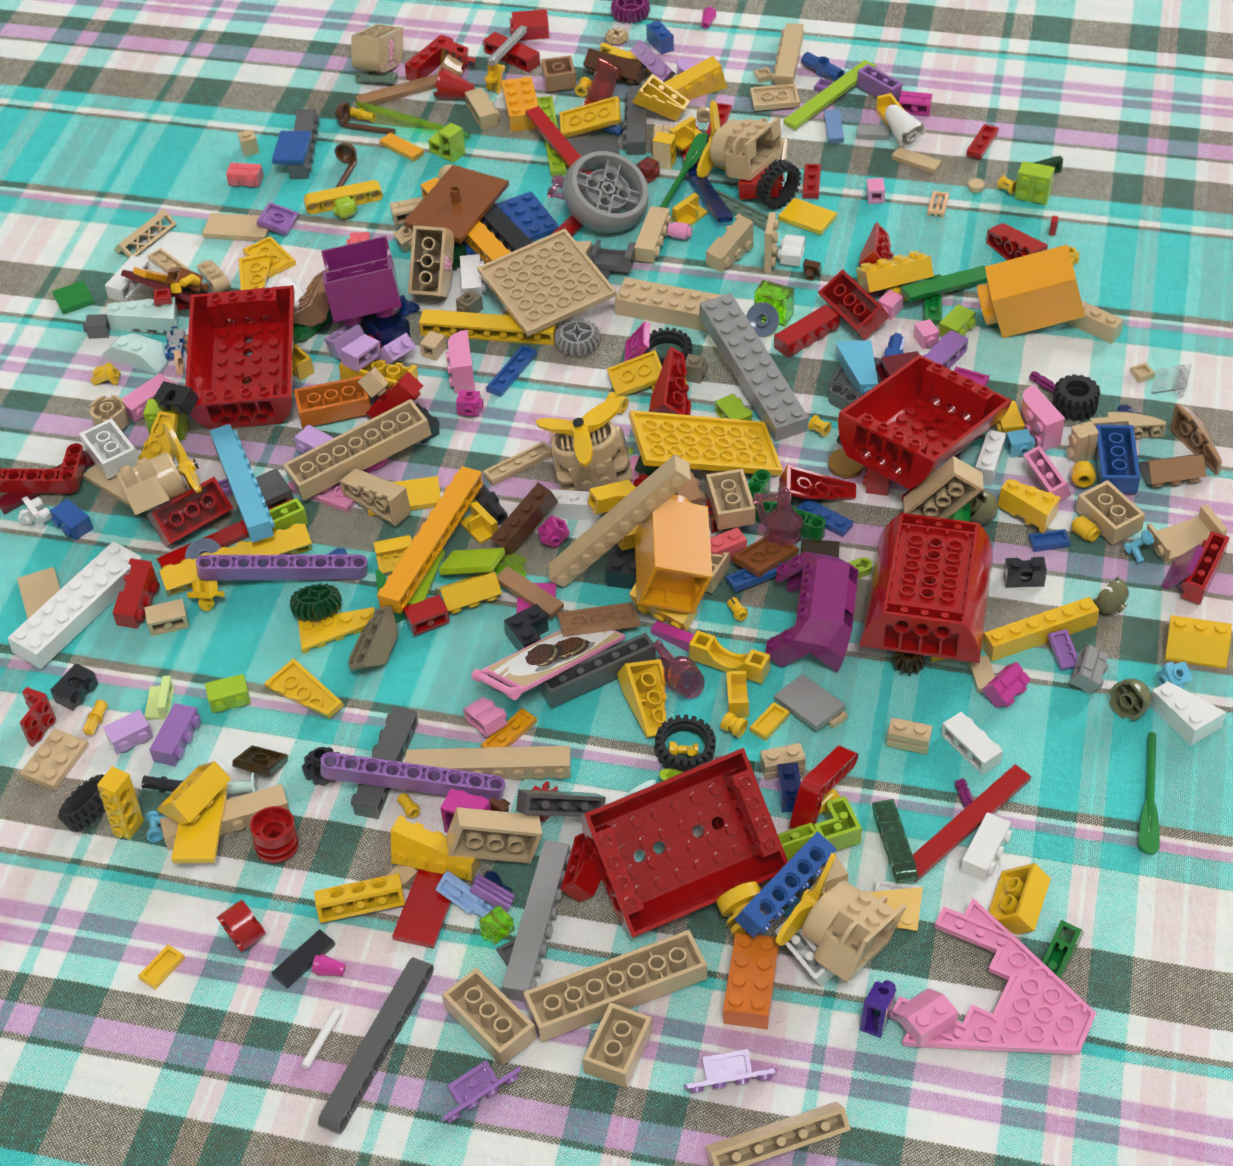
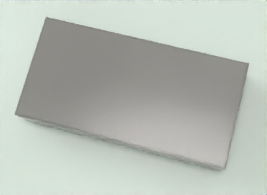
(877, 132)

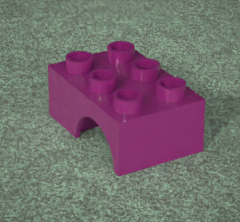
(361, 280)

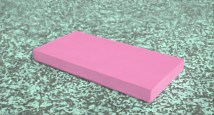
(332, 497)

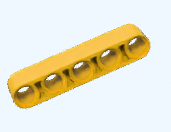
(325, 200)

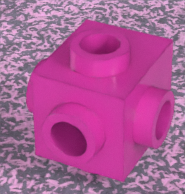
(469, 403)
(553, 531)

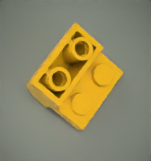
(390, 552)

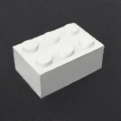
(108, 448)

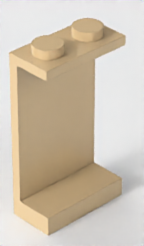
(1181, 537)

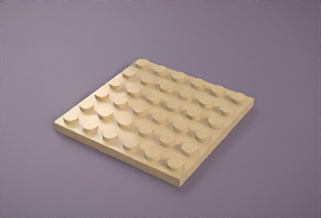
(546, 282)

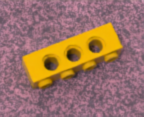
(120, 803)
(359, 898)

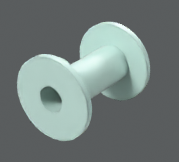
(243, 786)

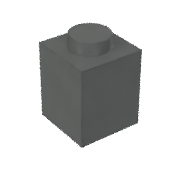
(97, 326)

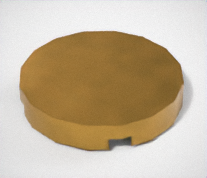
(843, 466)

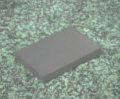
(809, 702)

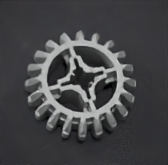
(577, 338)

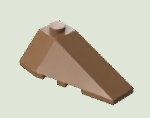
(313, 304)
(1194, 436)

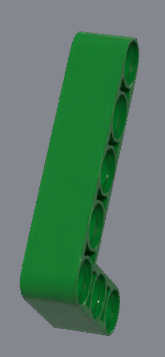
(813, 524)

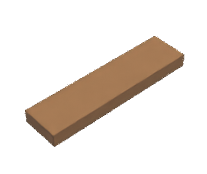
(529, 591)

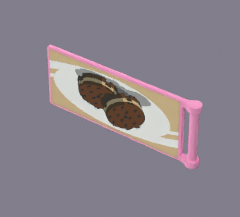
(544, 660)

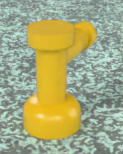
(691, 750)

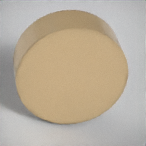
(703, 114)
(976, 185)

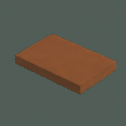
(763, 556)

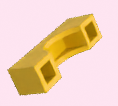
(708, 651)

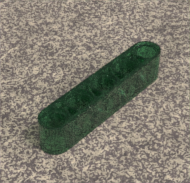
(895, 841)

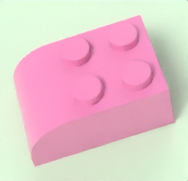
(460, 362)
(1041, 419)

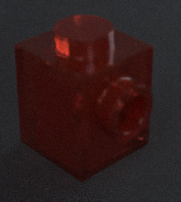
(650, 169)

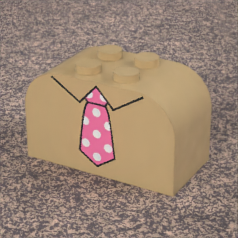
(377, 48)
(431, 261)

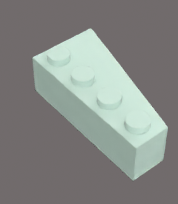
(142, 316)

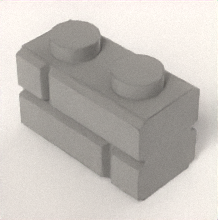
(1090, 669)

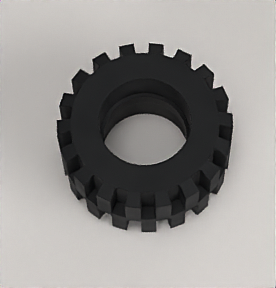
(1076, 397)

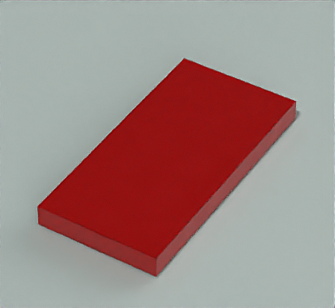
(423, 912)

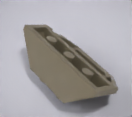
(375, 641)

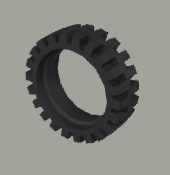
(768, 179)
(671, 337)
(689, 725)
(82, 806)

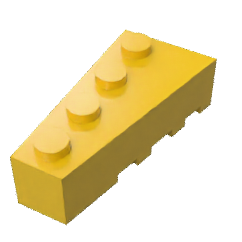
(700, 79)
(388, 371)
(427, 851)

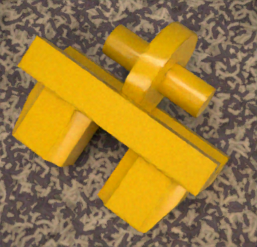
(494, 77)
(205, 591)

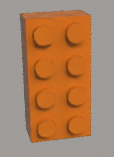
(331, 401)
(751, 981)

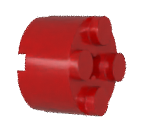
(241, 925)

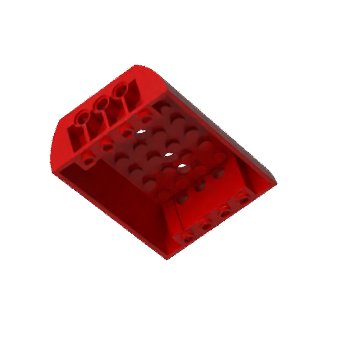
(218, 363)
(917, 421)
(959, 565)
(690, 868)

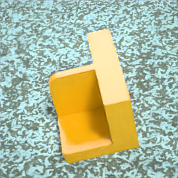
(685, 133)
(688, 210)
(479, 523)

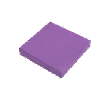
(277, 218)

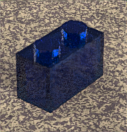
(788, 785)

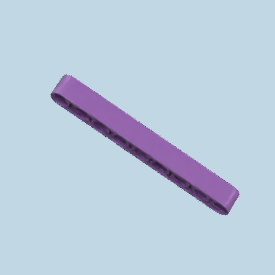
(282, 567)
(403, 773)

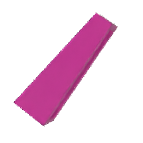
(672, 635)

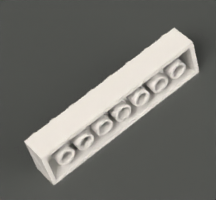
(73, 607)

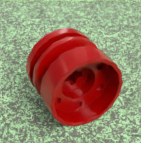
(274, 834)

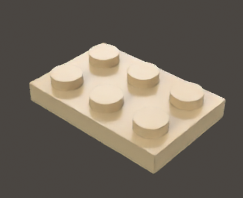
(774, 97)
(771, 239)
(54, 759)

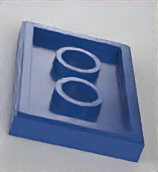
(291, 147)

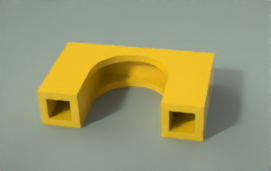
(605, 497)

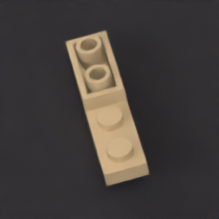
(1144, 425)

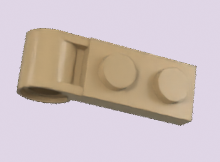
(214, 276)

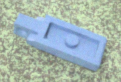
(460, 894)

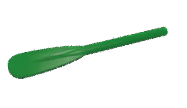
(693, 155)
(1149, 823)

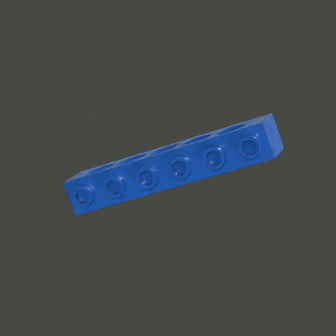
(807, 861)

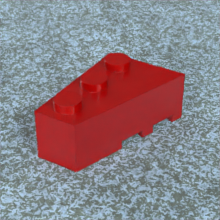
(402, 390)

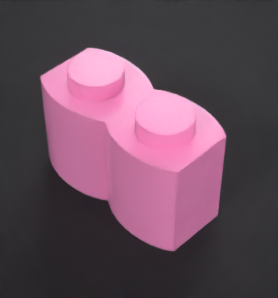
(485, 716)

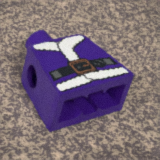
(881, 998)

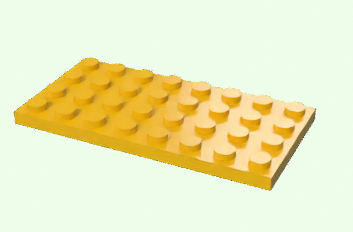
(705, 442)

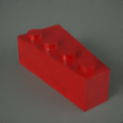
(1012, 243)

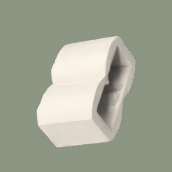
(791, 250)

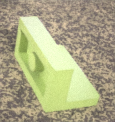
(159, 700)

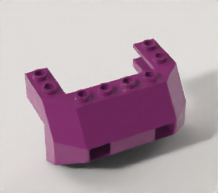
(823, 610)

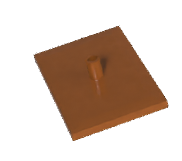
(458, 201)

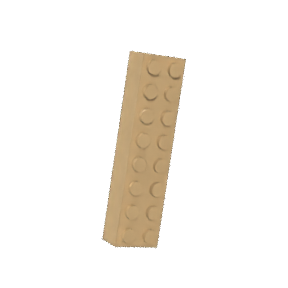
(357, 449)
(623, 980)

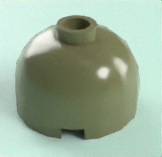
(983, 507)
(1112, 597)
(1130, 698)

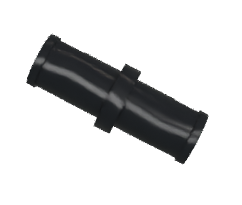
(162, 784)

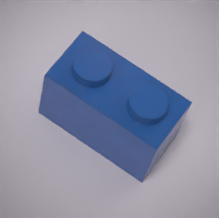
(660, 37)
(71, 519)

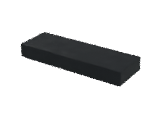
(302, 959)

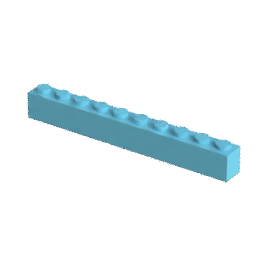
(243, 483)

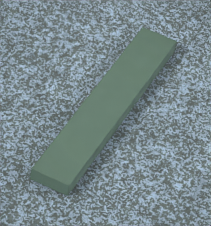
(737, 207)

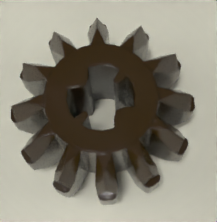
(908, 662)

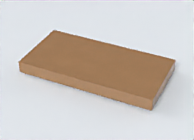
(598, 619)

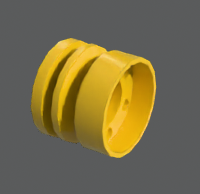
(734, 902)

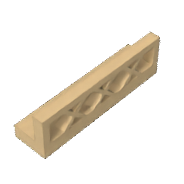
(141, 231)

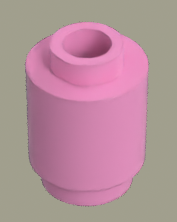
(679, 230)

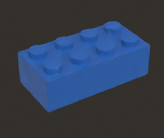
(1117, 457)

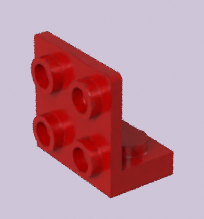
(38, 717)

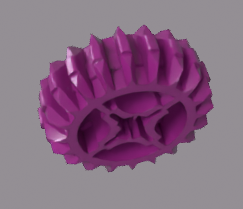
(630, 10)

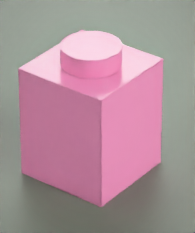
(875, 190)
(892, 303)
(926, 334)

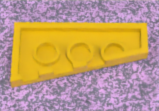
(303, 688)

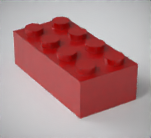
(853, 304)
(189, 511)

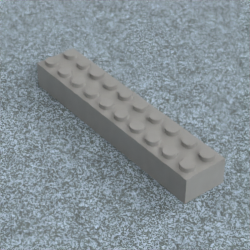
(753, 367)

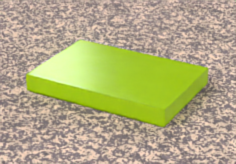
(471, 561)

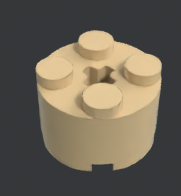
(106, 408)

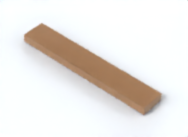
(398, 91)

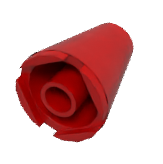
(451, 85)

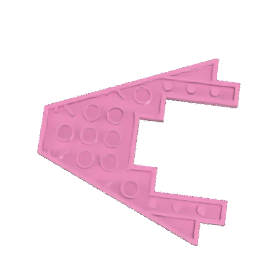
(1035, 1008)

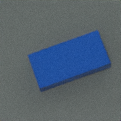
(1049, 540)

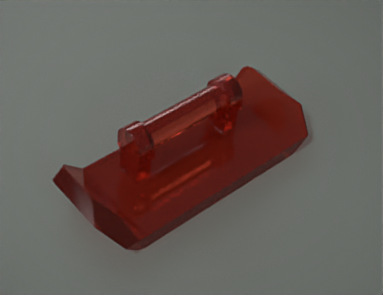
(603, 81)

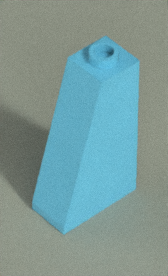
(858, 364)

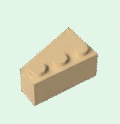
(731, 245)

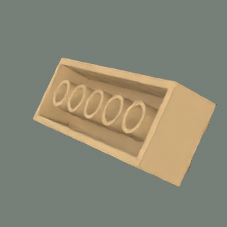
(661, 303)

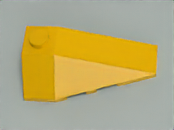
(645, 692)

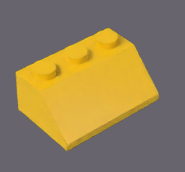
(469, 591)
(1198, 641)
(195, 793)
(1020, 898)

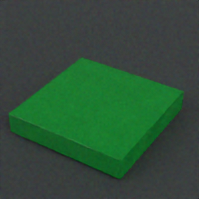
(73, 297)

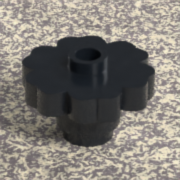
(311, 767)

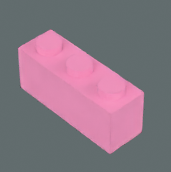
(136, 400)
(1046, 473)

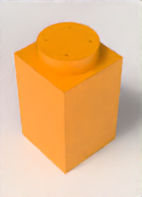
(1031, 292)
(673, 556)

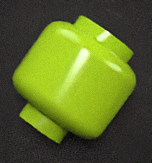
(345, 207)

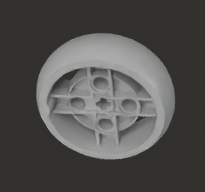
(609, 189)

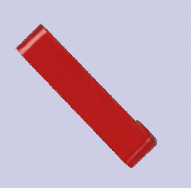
(47, 480)
(819, 784)

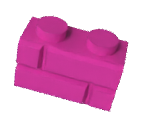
(916, 102)
(1006, 685)

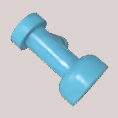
(1133, 547)
(155, 833)

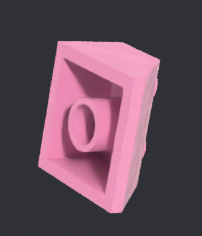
(926, 1016)

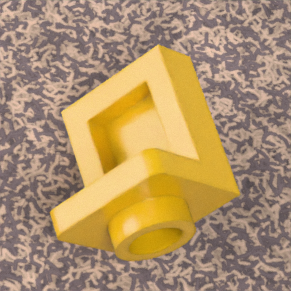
(105, 372)

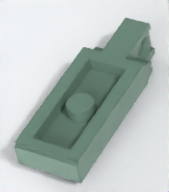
(374, 77)

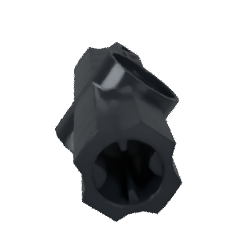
(491, 504)

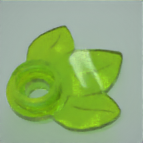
(513, 561)

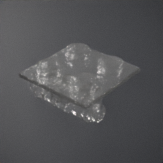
(1171, 379)

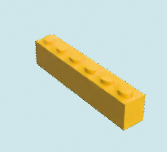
(1034, 629)

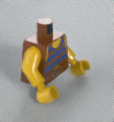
(185, 280)

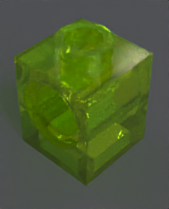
(496, 925)

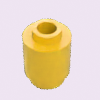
(1085, 528)

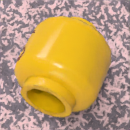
(1083, 474)

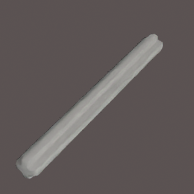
(506, 46)

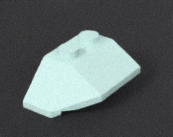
(137, 353)

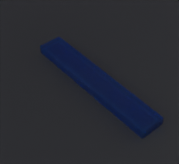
(709, 196)

